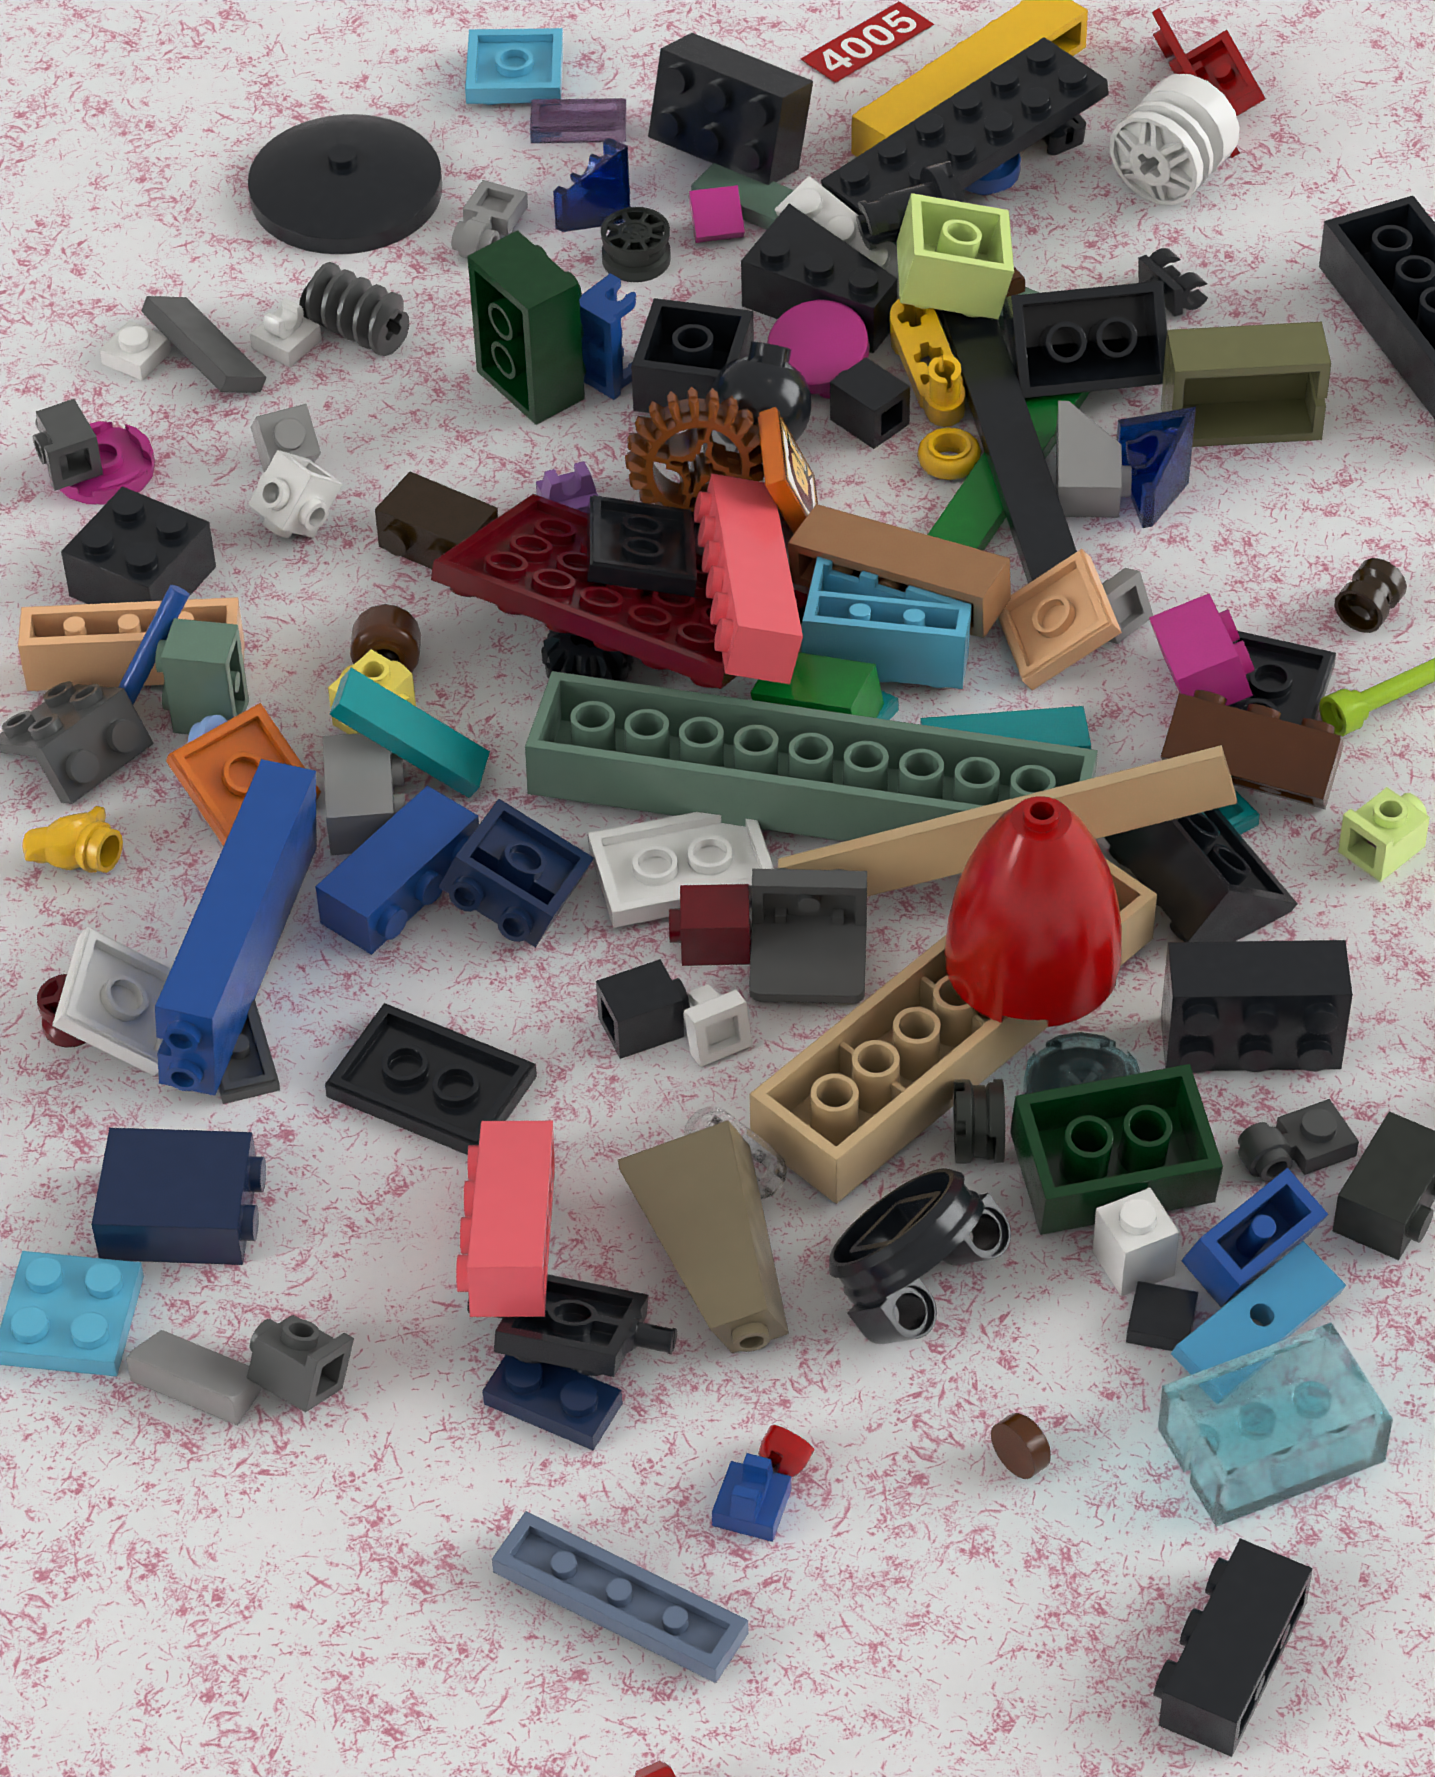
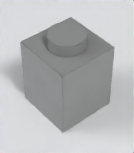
(285, 431)

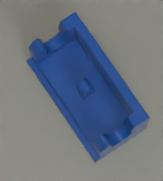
(603, 336)

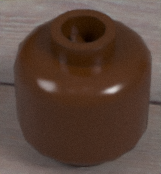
(389, 633)

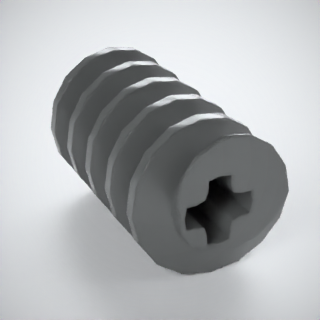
(356, 309)

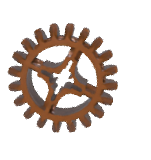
(659, 442)

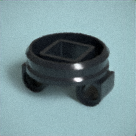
(903, 1240)

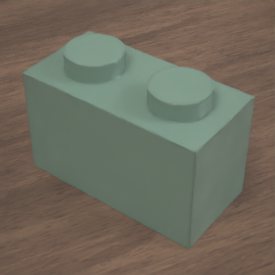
(201, 672)

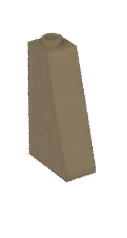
(714, 1229)

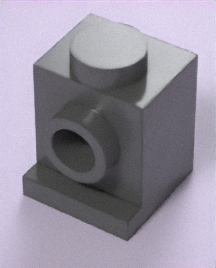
(66, 444)
(298, 1361)

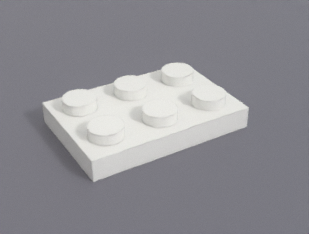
(649, 860)

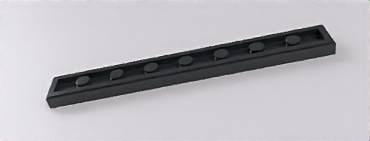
(1010, 443)

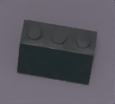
(1087, 338)
(1203, 878)

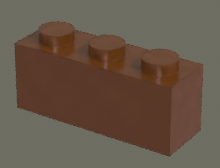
(1259, 747)

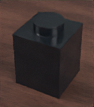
(869, 402)
(641, 1008)

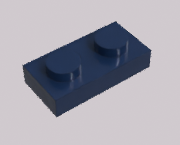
(554, 1399)

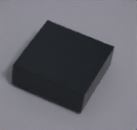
(1161, 1316)

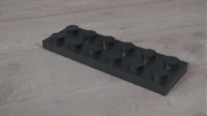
(976, 125)

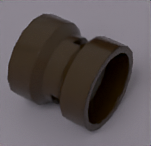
(1370, 595)

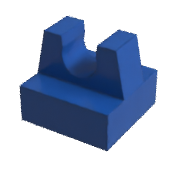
(752, 1498)

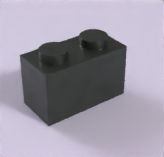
(1390, 1189)

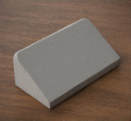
(193, 1376)

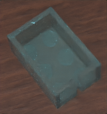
(1274, 1423)

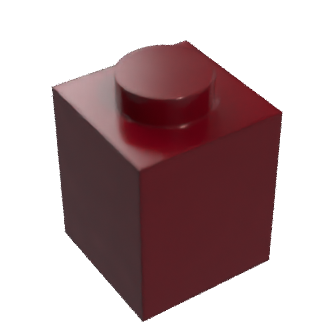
(712, 924)

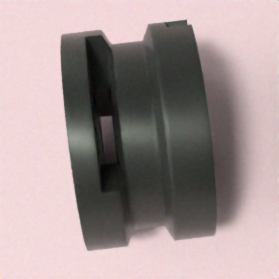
(637, 247)
(979, 1121)

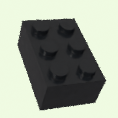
(730, 108)
(1256, 1005)

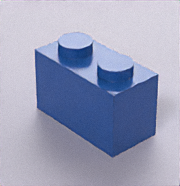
(1254, 1237)

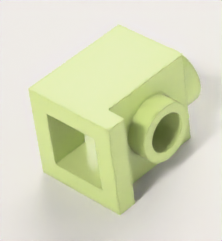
(1392, 824)

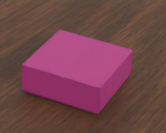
(716, 214)

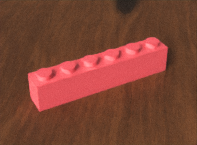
(748, 579)

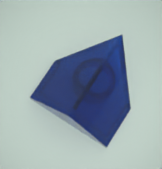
(596, 192)
(1160, 459)

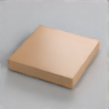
(1058, 619)

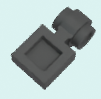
(1309, 1136)

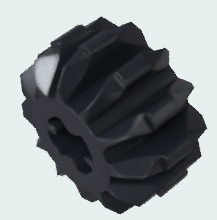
(580, 656)

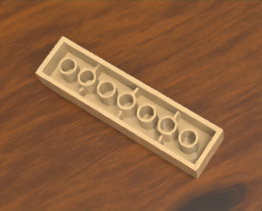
(895, 1062)

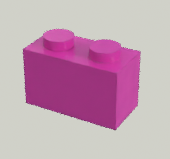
(1201, 649)

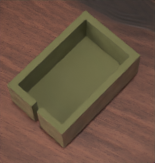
(1249, 382)

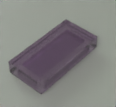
(578, 120)

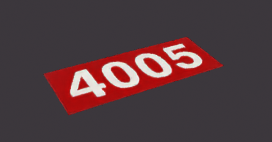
(867, 41)

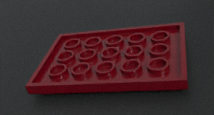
(537, 568)

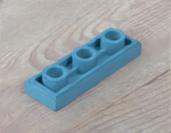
(1278, 1299)

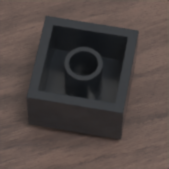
(686, 348)
(137, 552)

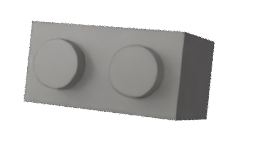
(359, 789)

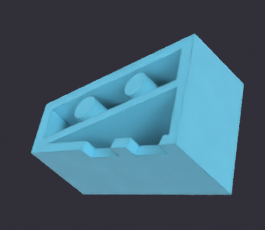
(906, 634)

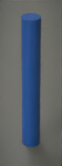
(158, 629)

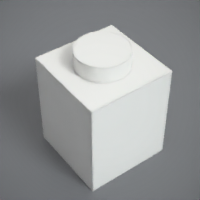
(1135, 1241)

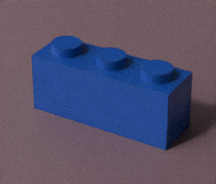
(395, 871)

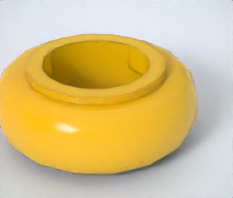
(948, 440)

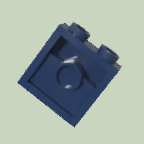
(515, 873)

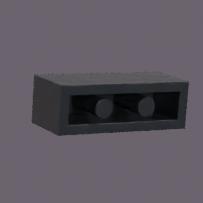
(1232, 1646)

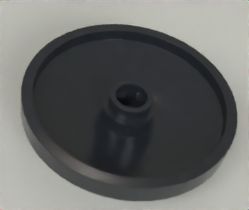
(345, 184)

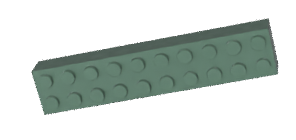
(773, 761)

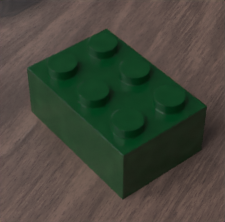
(527, 326)
(1113, 1140)

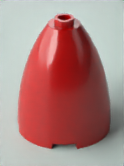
(1035, 919)

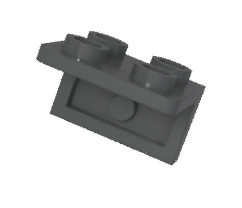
(78, 736)
(808, 935)

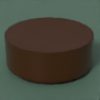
(1021, 1445)

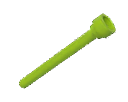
(1349, 709)

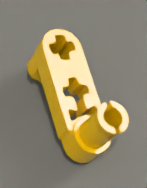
(939, 386)

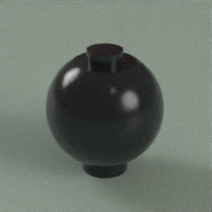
(765, 382)

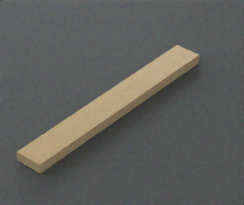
(1103, 803)

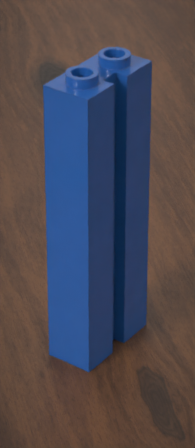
(236, 928)

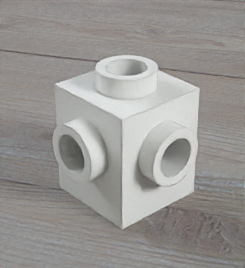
(294, 495)

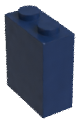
(177, 1196)

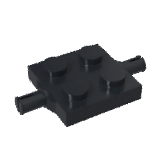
(583, 1328)

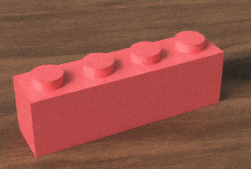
(507, 1219)

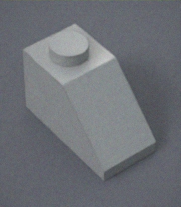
(1088, 466)

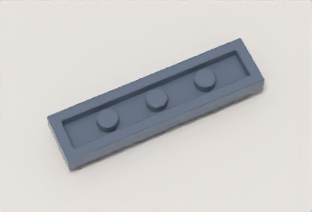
(620, 1596)

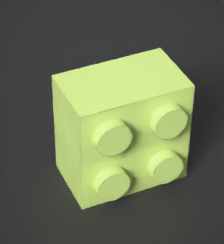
(954, 256)

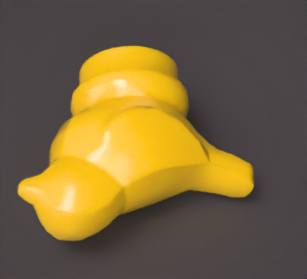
(75, 842)

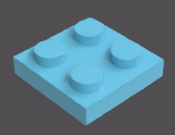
(513, 65)
(69, 1313)

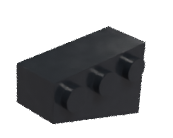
(807, 263)

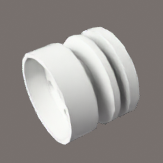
(1174, 139)

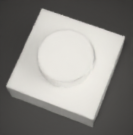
(135, 350)

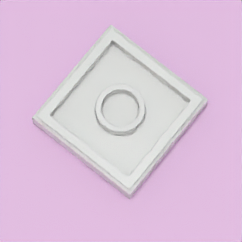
(113, 999)

